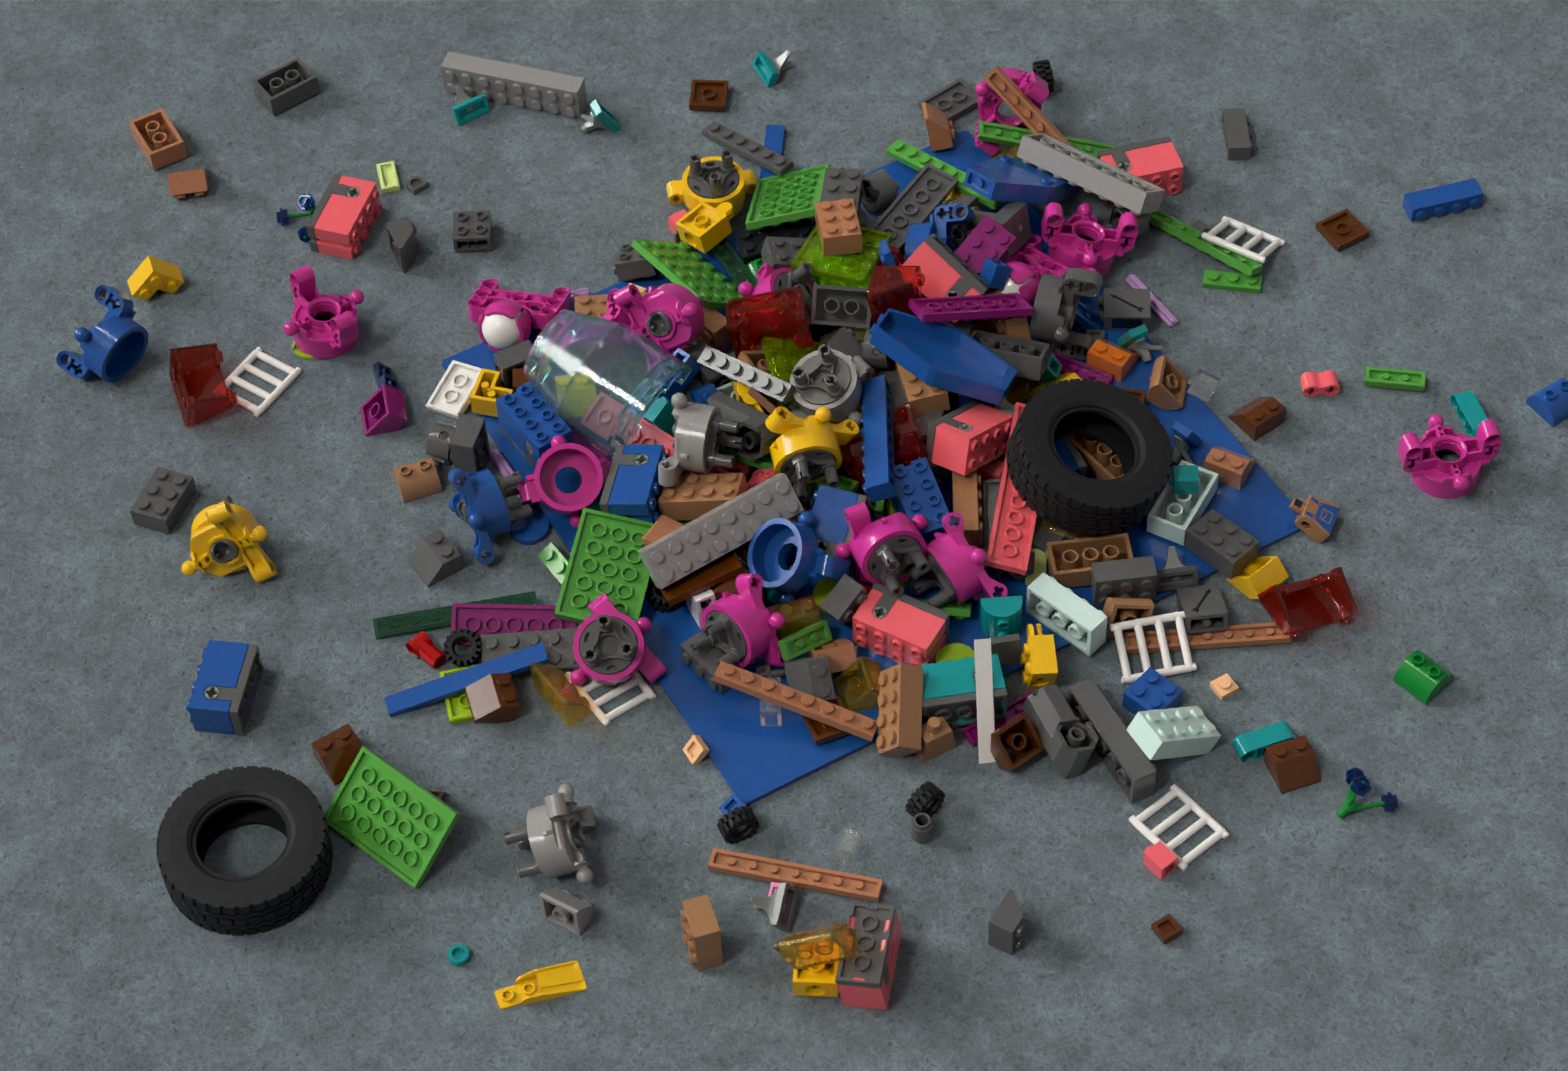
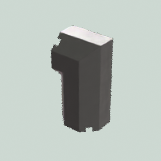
(752, 426)
(1061, 730)

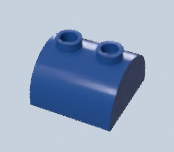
(1551, 402)

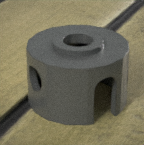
(874, 356)
(437, 446)

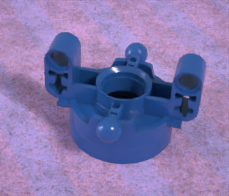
(942, 227)
(110, 346)
(771, 549)

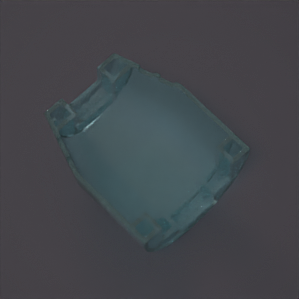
(600, 376)

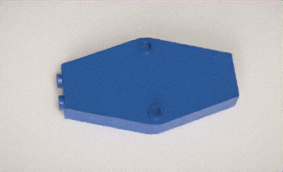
(1016, 181)
(943, 356)

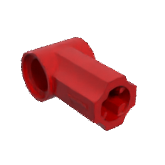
(424, 648)

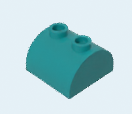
(1001, 616)

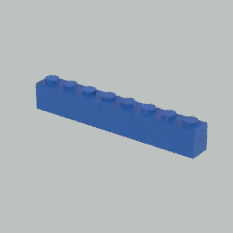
(878, 439)

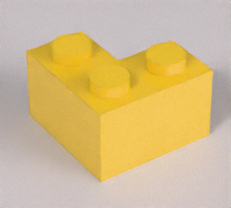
(154, 275)
(486, 391)

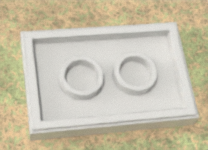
(454, 390)

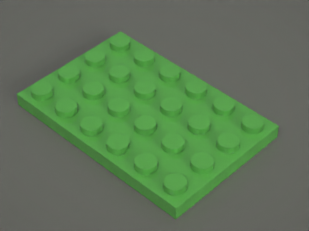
(786, 198)
(689, 270)
(605, 562)
(391, 817)

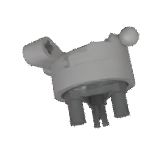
(697, 440)
(555, 837)

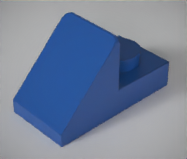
(1085, 319)

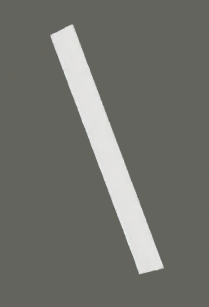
(984, 698)

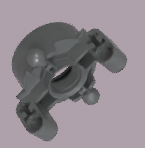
(1056, 310)

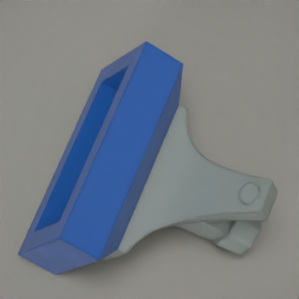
(1184, 440)

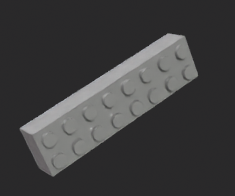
(515, 84)
(1090, 173)
(719, 530)

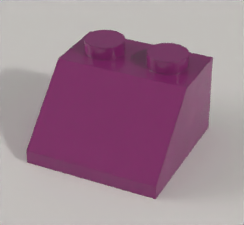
(384, 411)

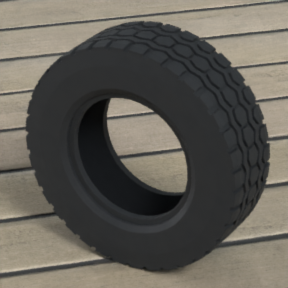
(1075, 500)
(256, 900)

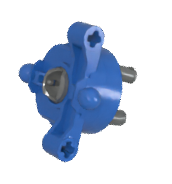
(485, 506)

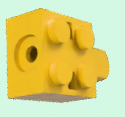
(705, 225)
(1038, 659)
(816, 980)

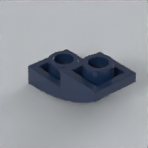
(383, 375)

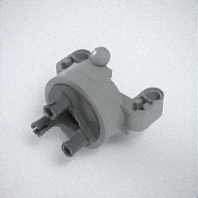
(829, 381)

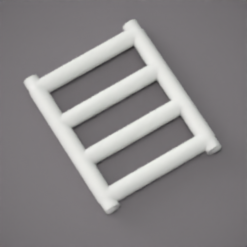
(1245, 249)
(269, 398)
(1158, 621)
(595, 705)
(1190, 805)

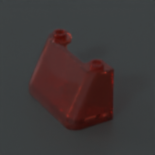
(893, 288)
(770, 315)
(199, 383)
(907, 444)
(1310, 603)

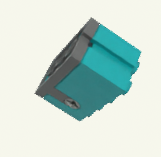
(951, 691)

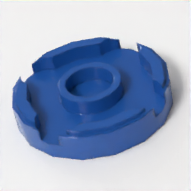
(531, 529)

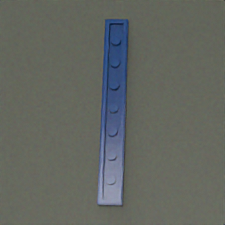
(455, 683)

